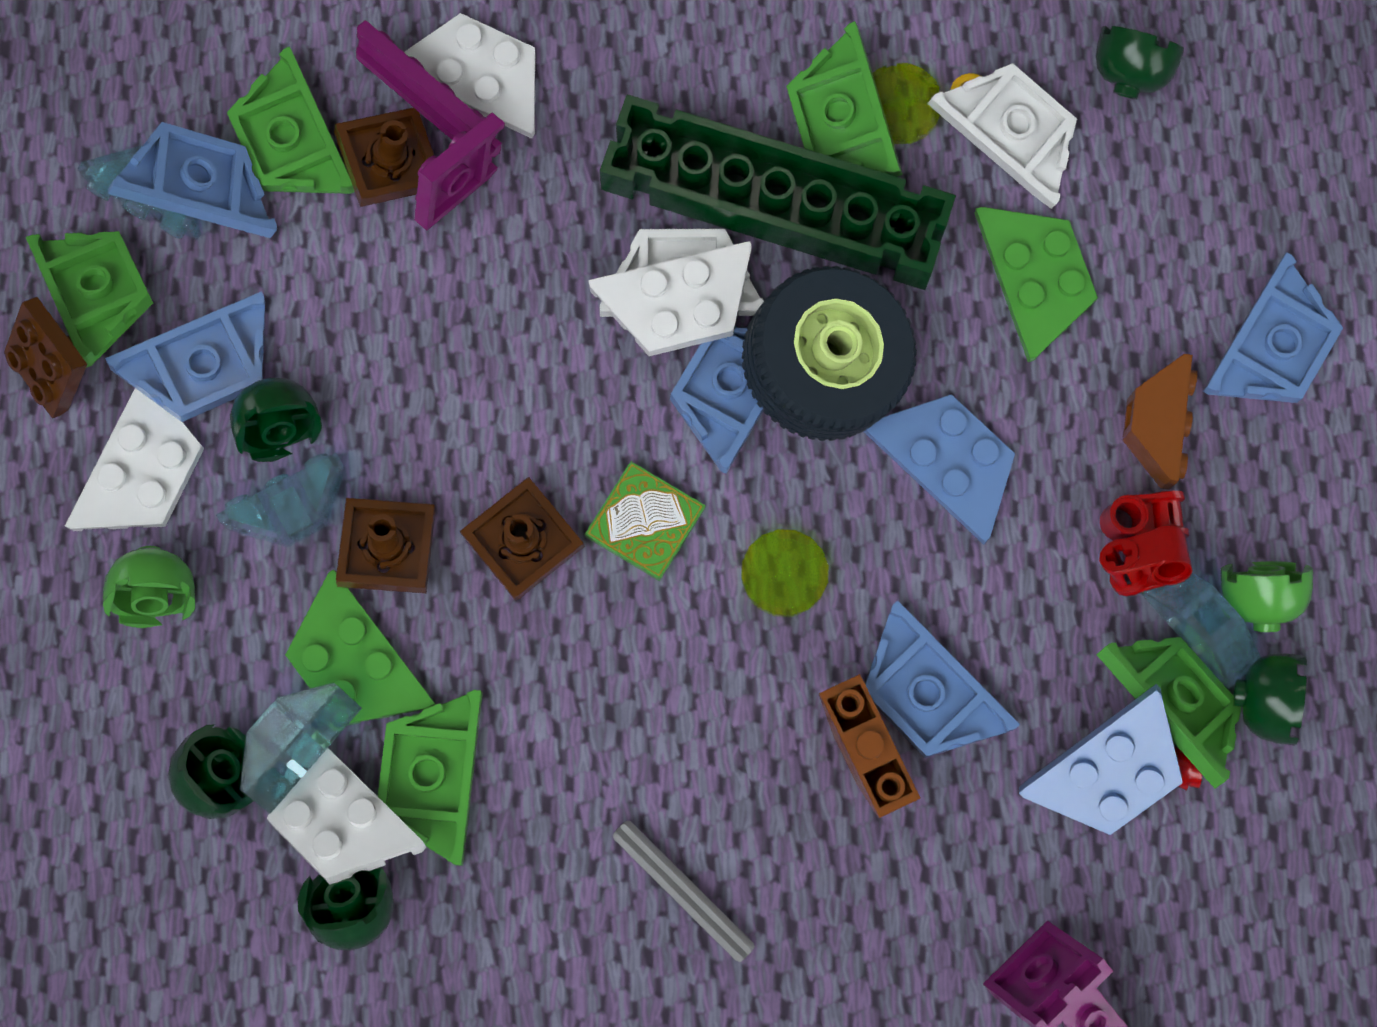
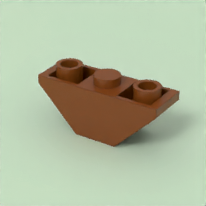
(1160, 420)
(868, 747)

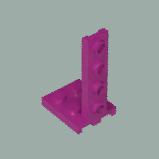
(468, 160)
(1054, 982)

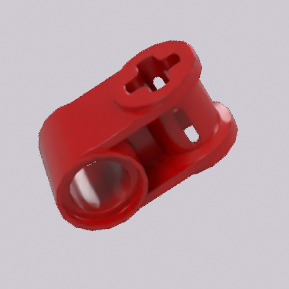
(1146, 513)
(1150, 560)

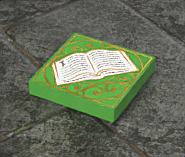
(645, 521)

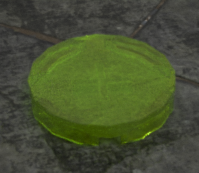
(904, 98)
(784, 573)

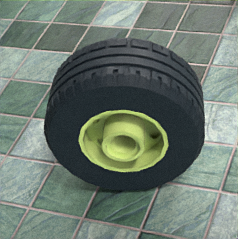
(829, 353)

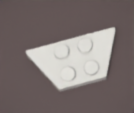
(483, 69)
(1014, 127)
(663, 245)
(678, 299)
(138, 470)
(341, 822)

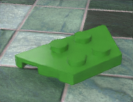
(841, 107)
(287, 134)
(1038, 274)
(92, 287)
(348, 649)
(1193, 698)
(431, 771)

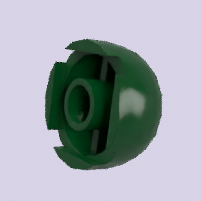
(1135, 61)
(265, 417)
(1273, 697)
(208, 772)
(348, 911)

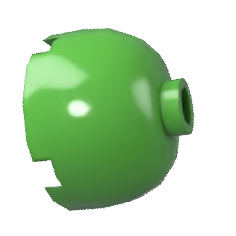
(140, 587)
(1268, 593)

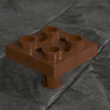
(385, 142)
(44, 358)
(521, 510)
(386, 529)

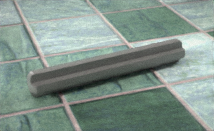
(683, 891)

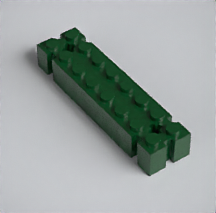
(776, 192)

